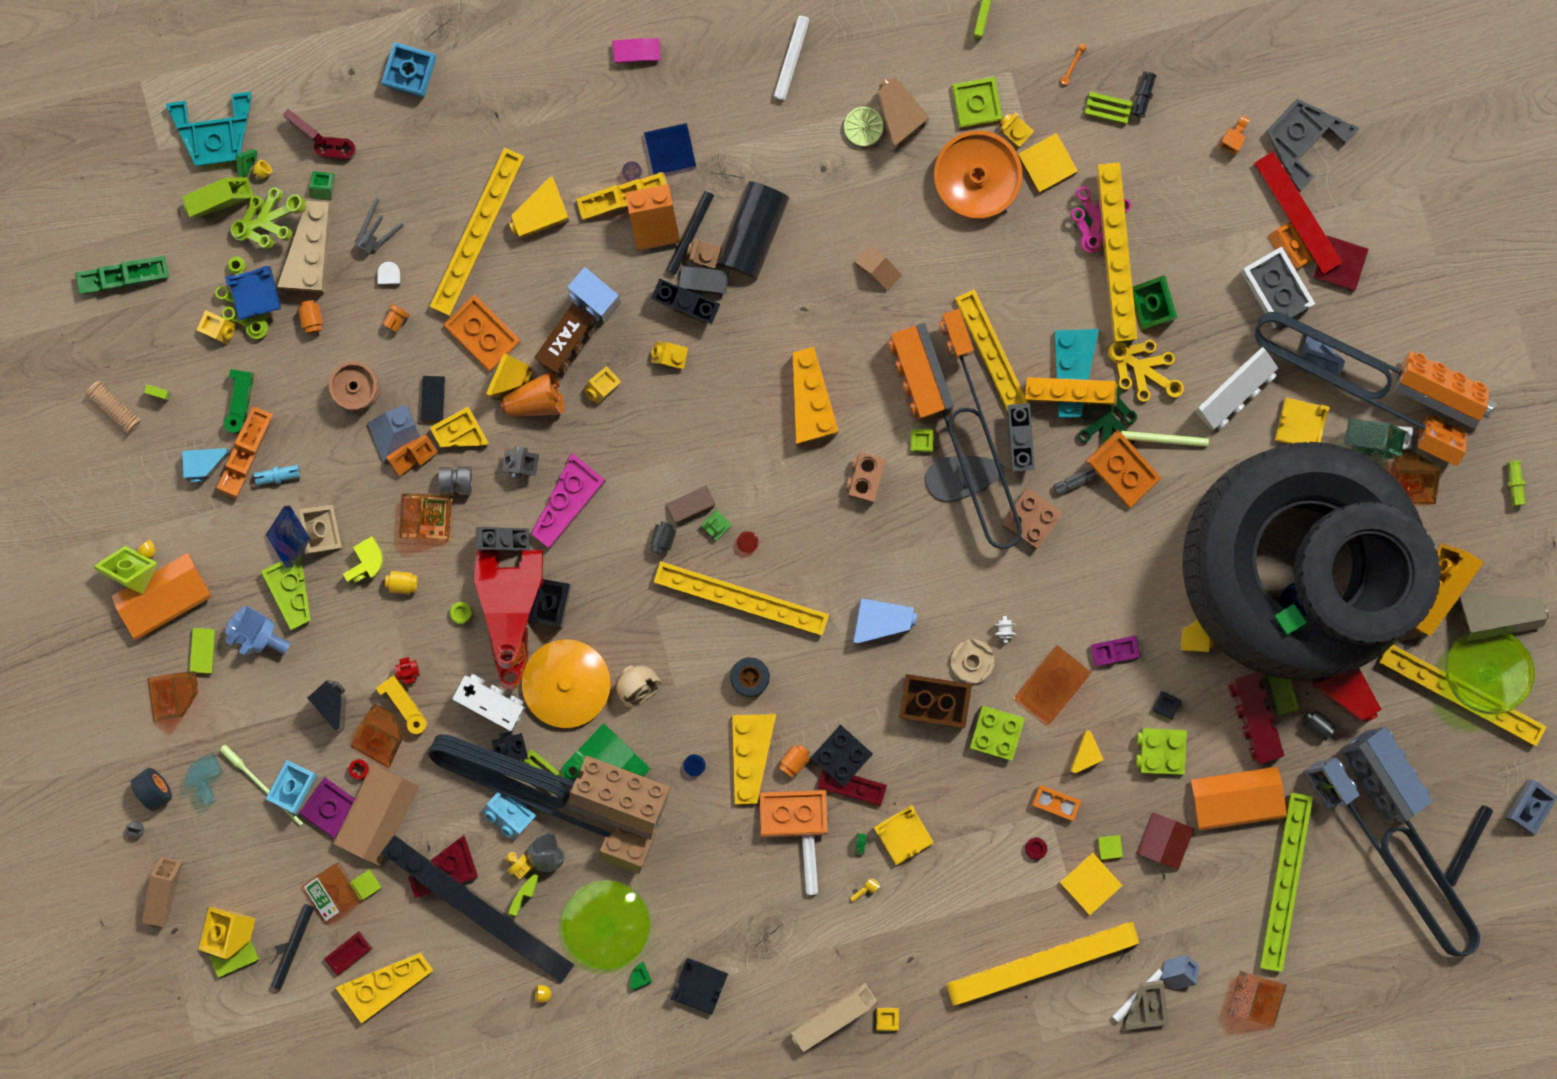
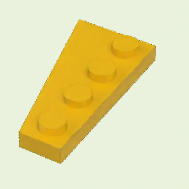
(377, 989)

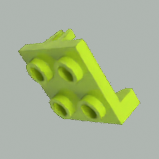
(997, 733)

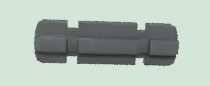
(1075, 481)

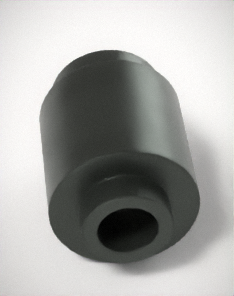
(662, 538)
(1318, 725)

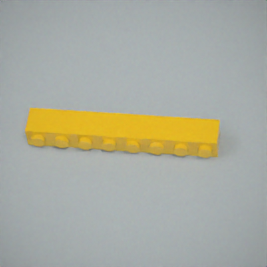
(1116, 251)

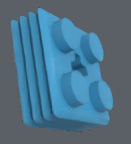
(400, 58)

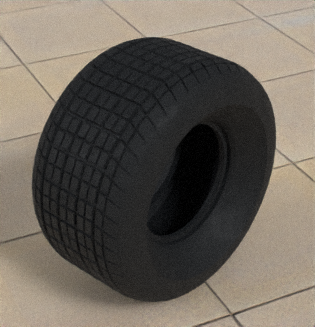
(1223, 546)

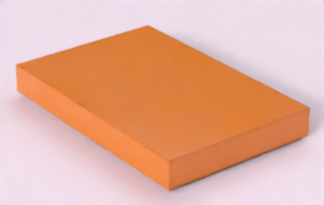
(482, 333)
(1123, 469)
(793, 813)

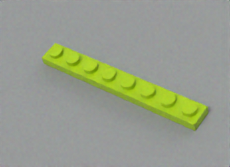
(1286, 882)

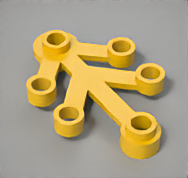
(1142, 368)

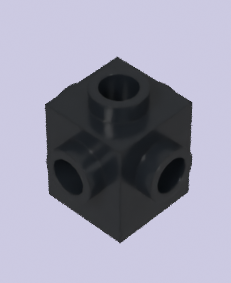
(510, 746)

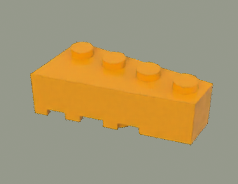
(1457, 571)

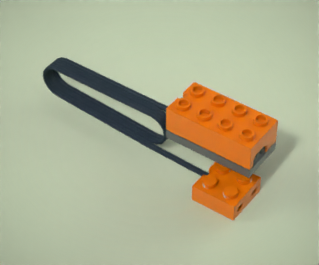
(930, 392)

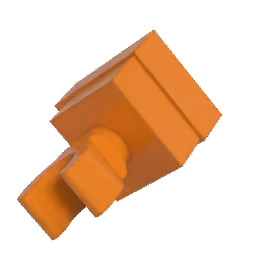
(1233, 138)

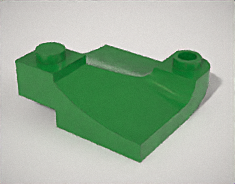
(608, 748)

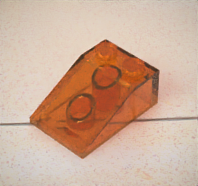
(1052, 684)

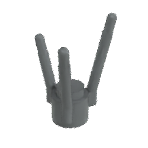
(366, 239)

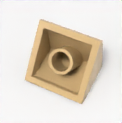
(321, 527)

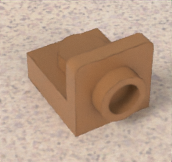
(703, 253)

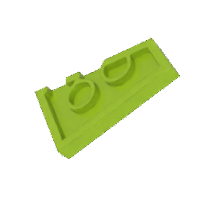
(289, 592)

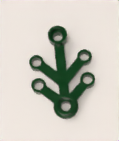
(1107, 420)

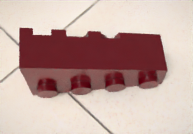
(1256, 717)

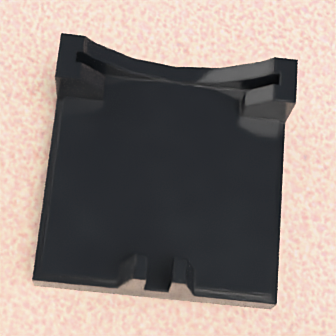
(842, 755)
(699, 986)

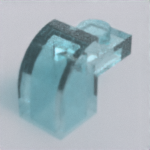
(199, 774)

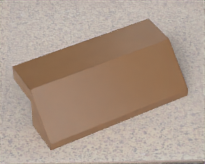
(375, 814)

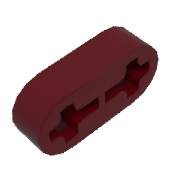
(334, 153)

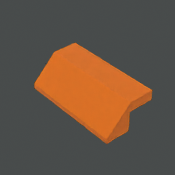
(169, 594)
(1238, 798)

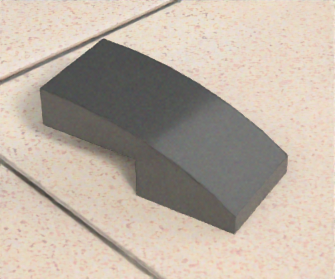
(704, 280)

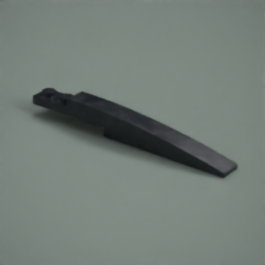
(477, 909)

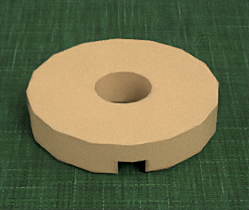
(985, 657)

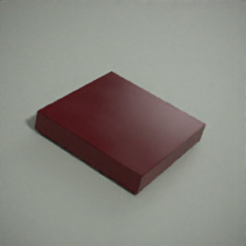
(1348, 273)

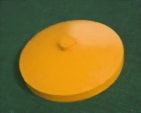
(566, 683)

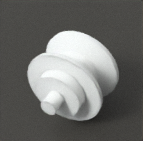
(1005, 629)

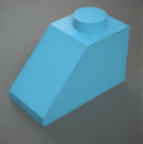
(202, 463)

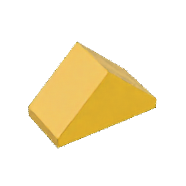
(1087, 753)

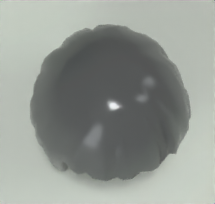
(545, 853)

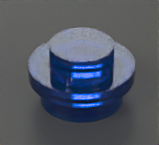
(694, 765)

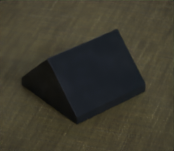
(551, 603)

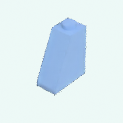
(882, 619)

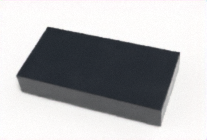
(433, 398)

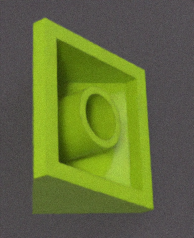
(128, 568)

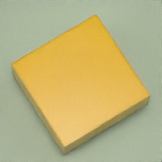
(887, 1019)

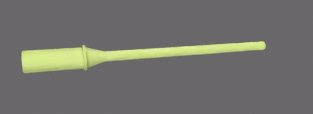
(237, 762)

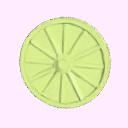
(863, 126)

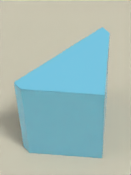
(291, 787)

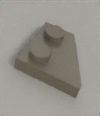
(1148, 1007)

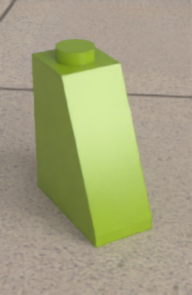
(217, 196)

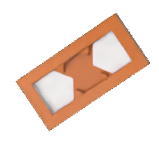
(1056, 802)

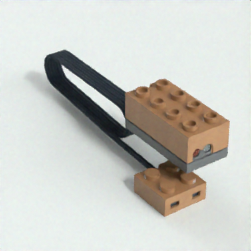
(601, 792)

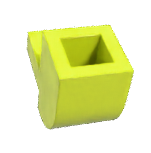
(371, 558)

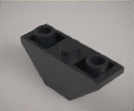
(685, 302)

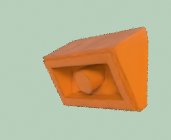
(1292, 245)

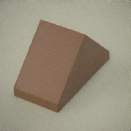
(878, 267)

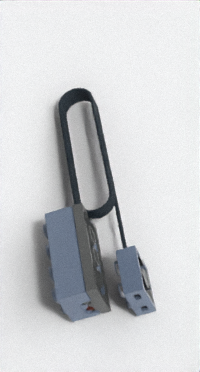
(1397, 797)

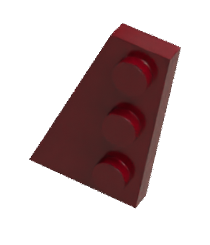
(455, 861)

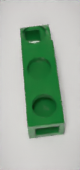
(240, 400)

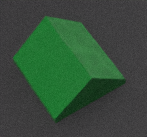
(1154, 303)

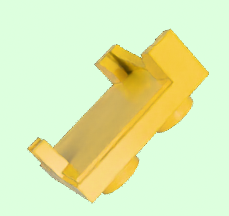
(1301, 422)
(903, 835)

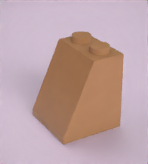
(900, 112)

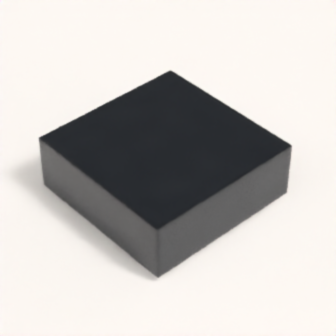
(1166, 705)

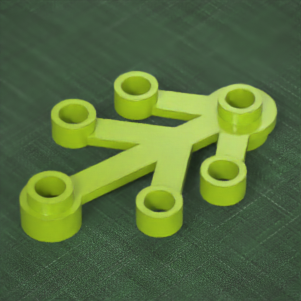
(266, 218)
(248, 323)

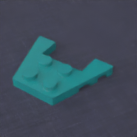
(216, 139)

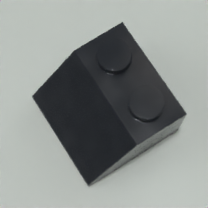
(330, 703)

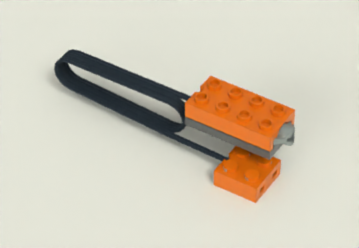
(1417, 378)

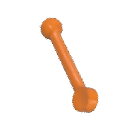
(1065, 80)

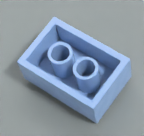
(594, 295)

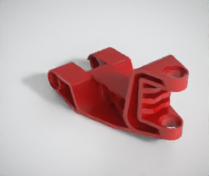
(506, 602)

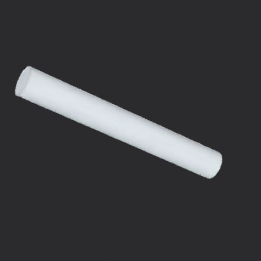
(1123, 1011)

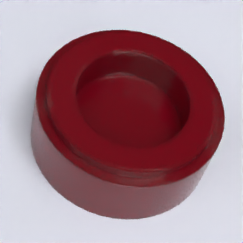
(1036, 848)

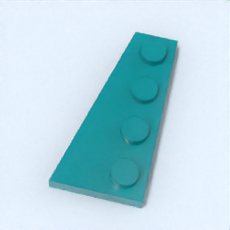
(1073, 361)

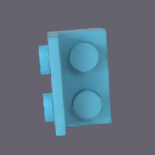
(508, 814)

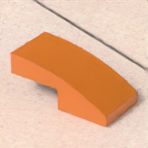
(411, 453)

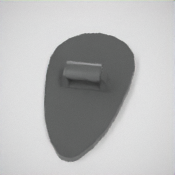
(947, 481)

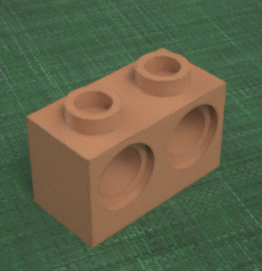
(871, 478)

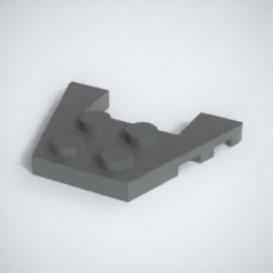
(1298, 130)

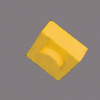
(669, 354)

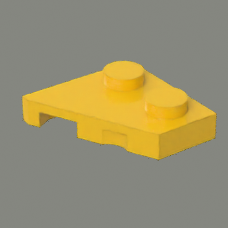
(459, 430)

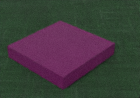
(328, 807)

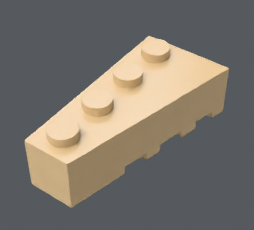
(309, 251)

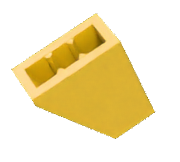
(539, 211)

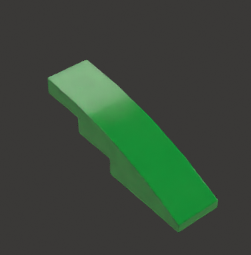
(121, 275)

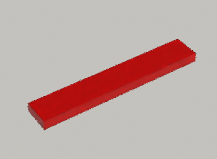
(1298, 213)

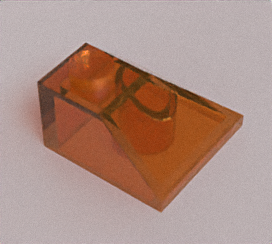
(1417, 477)
(172, 694)
(379, 736)

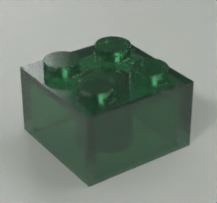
(1374, 438)

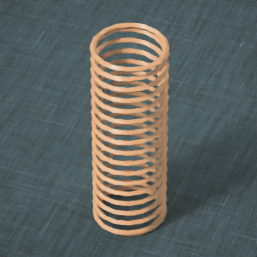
(99, 391)

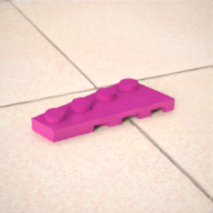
(573, 492)

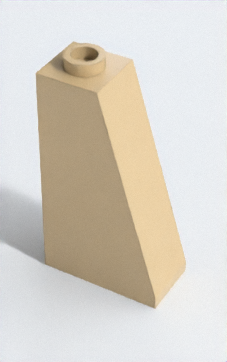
(834, 1017)

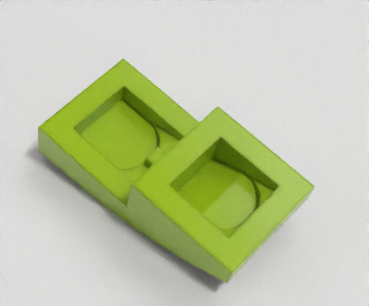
(527, 889)

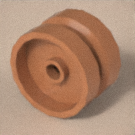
(367, 389)

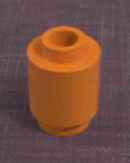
(310, 317)
(795, 760)

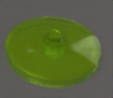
(1490, 673)
(606, 924)

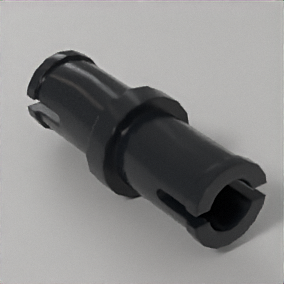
(1144, 94)

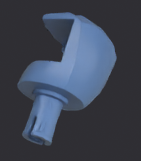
(253, 632)

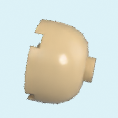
(637, 684)

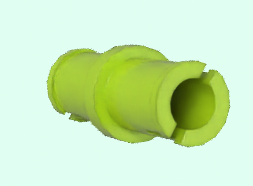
(1516, 483)

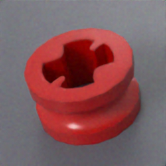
(355, 774)

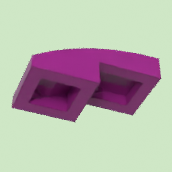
(1115, 650)

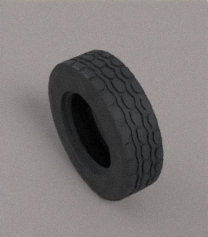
(1417, 562)

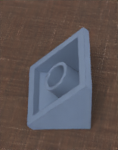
(1531, 806)

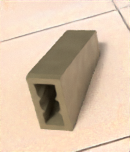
(1495, 615)

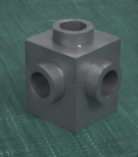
(520, 462)

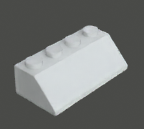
(1236, 389)

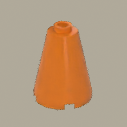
(535, 398)

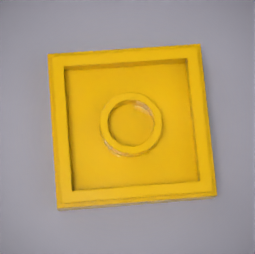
(1047, 162)
(1091, 883)

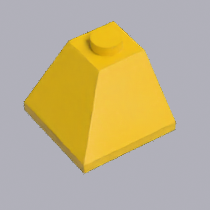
(508, 376)
(225, 932)

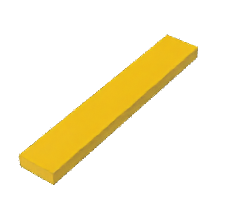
(990, 349)

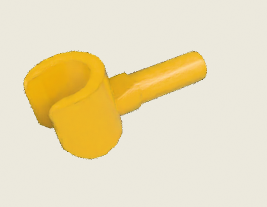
(871, 885)

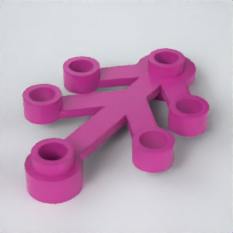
(1094, 214)

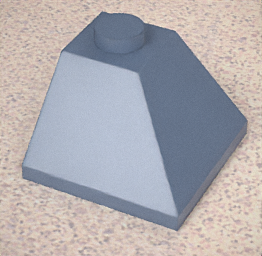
(393, 430)

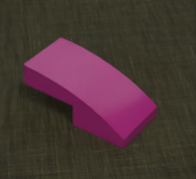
(636, 50)

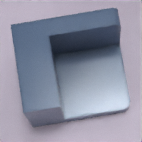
(1180, 972)

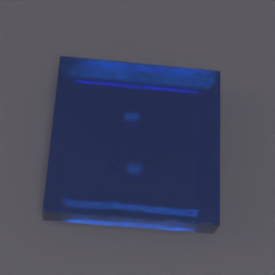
(670, 149)
(288, 536)

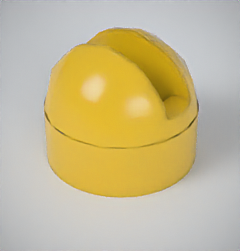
(262, 169)
(147, 549)
(542, 994)

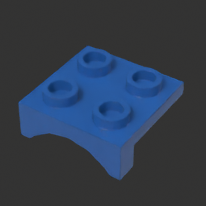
(254, 292)

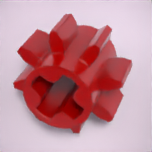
(407, 670)

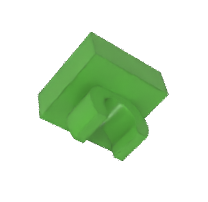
(716, 525)

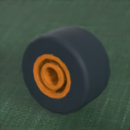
(151, 789)

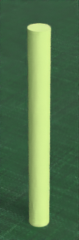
(1168, 439)

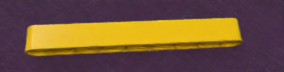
(1042, 963)

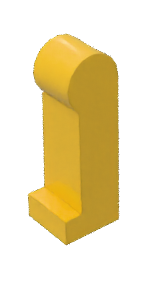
(415, 719)

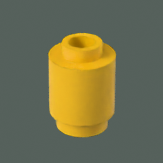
(401, 582)

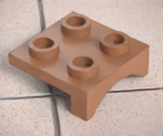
(1035, 516)

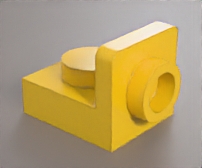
(1015, 129)
(216, 327)
(601, 385)

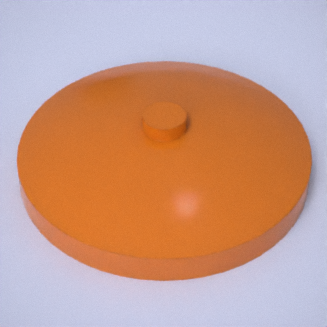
(978, 174)

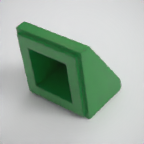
(321, 185)

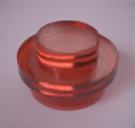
(747, 542)

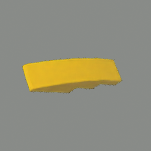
(614, 197)

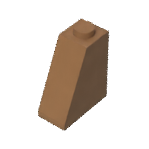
(161, 891)

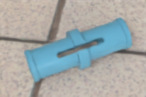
(277, 475)

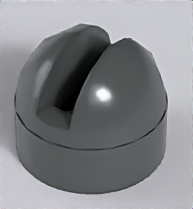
(137, 825)

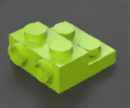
(1161, 751)

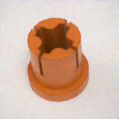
(395, 317)

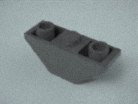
(1020, 437)
(502, 539)

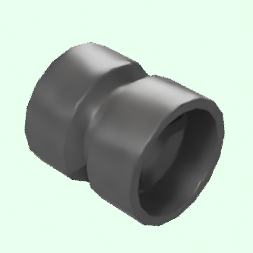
(455, 480)

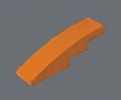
(244, 452)

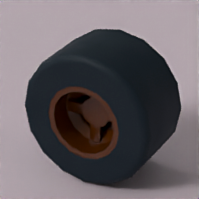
(749, 677)

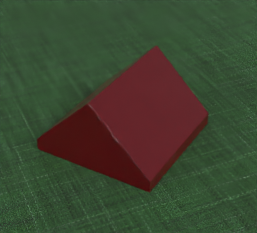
(1165, 841)

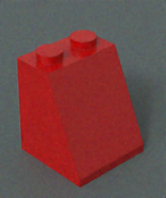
(1350, 694)

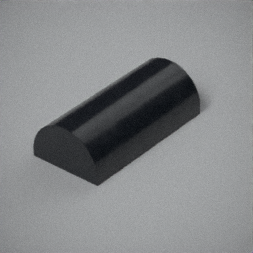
(753, 229)

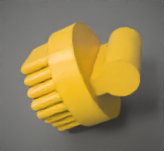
(519, 866)

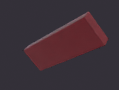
(856, 788)

